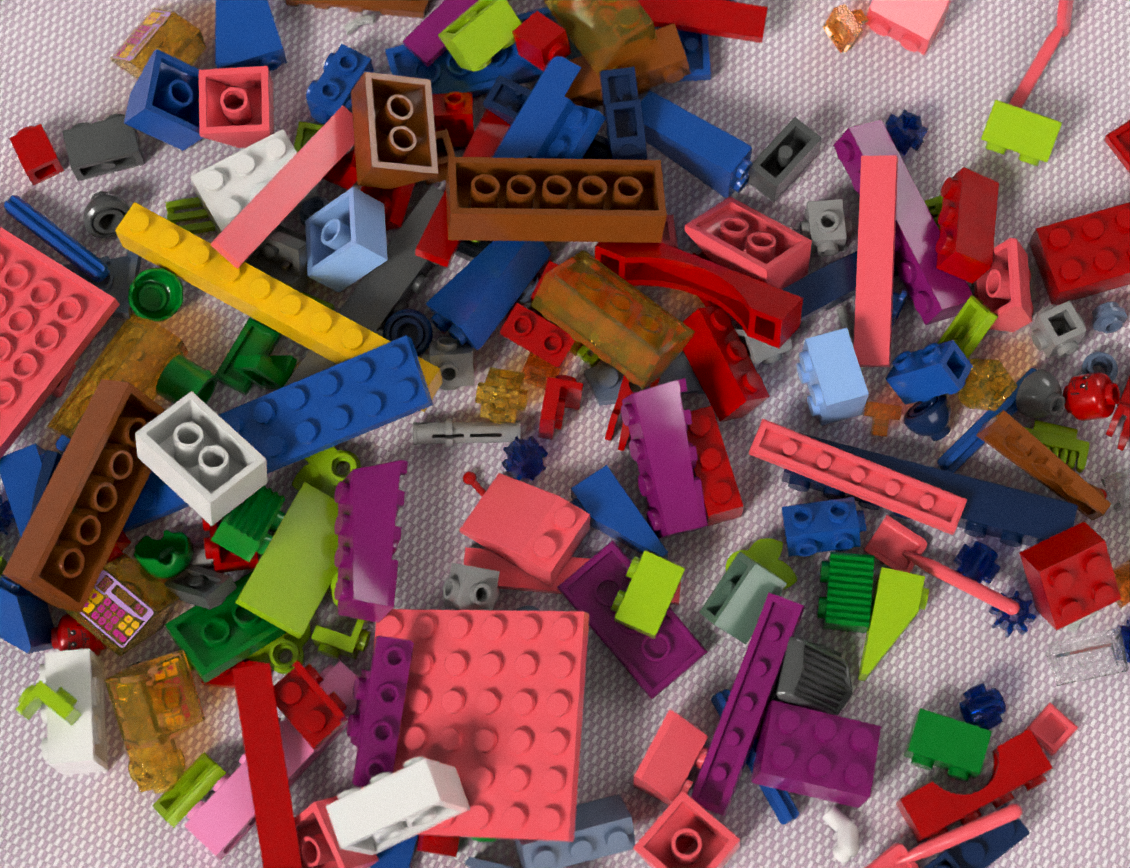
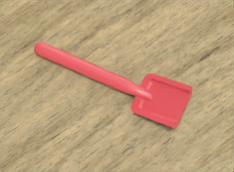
(1045, 53)
(903, 550)
(899, 857)

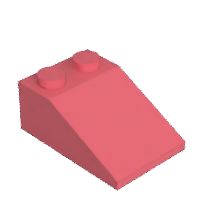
(751, 243)
(527, 527)

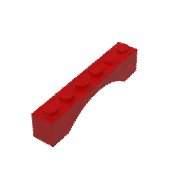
(758, 307)

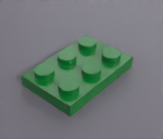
(222, 635)

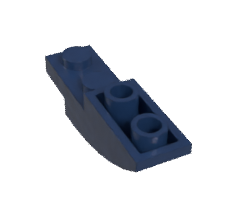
(623, 114)
(982, 849)

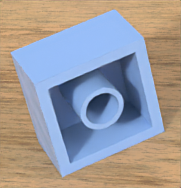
(346, 240)
(832, 376)

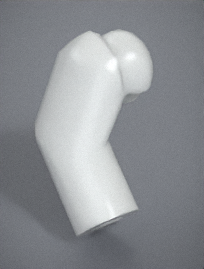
(846, 834)

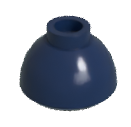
(412, 324)
(929, 418)

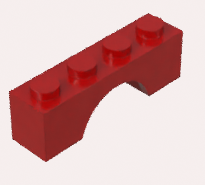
(1015, 765)

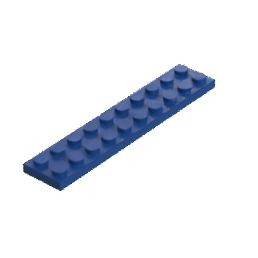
(313, 416)

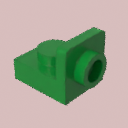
(266, 371)

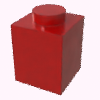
(541, 40)
(36, 153)

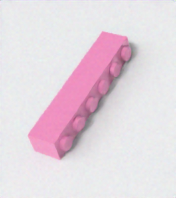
(230, 811)

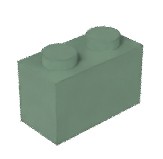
(740, 597)

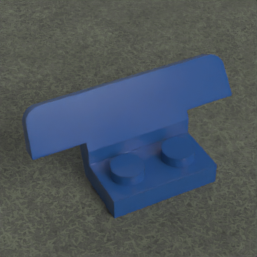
(549, 121)

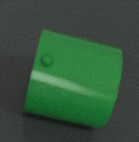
(185, 376)

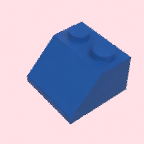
(166, 101)
(23, 619)

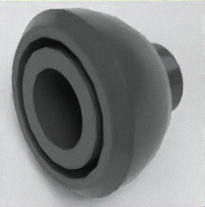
(104, 214)
(1040, 395)

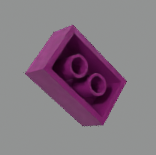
(816, 754)

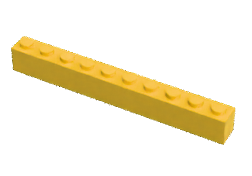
(252, 291)

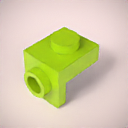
(333, 643)
(59, 701)

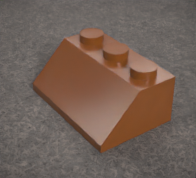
(393, 130)

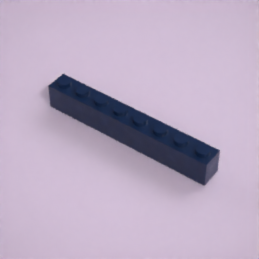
(990, 508)

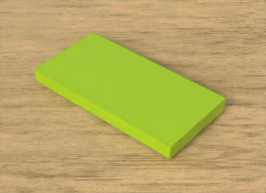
(295, 564)

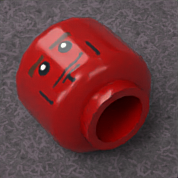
(1091, 396)
(74, 636)

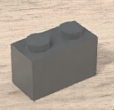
(102, 147)
(784, 159)

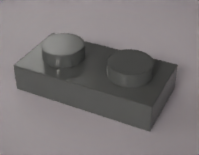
(201, 586)

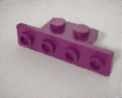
(379, 708)

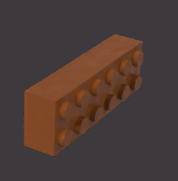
(555, 200)
(85, 500)

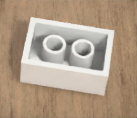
(236, 180)
(201, 458)
(83, 745)
(397, 806)

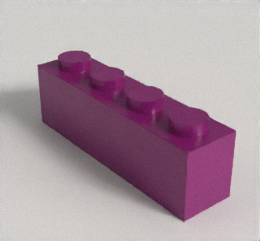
(665, 458)
(368, 539)

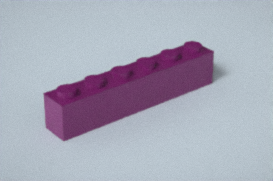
(916, 233)

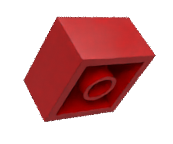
(1070, 575)

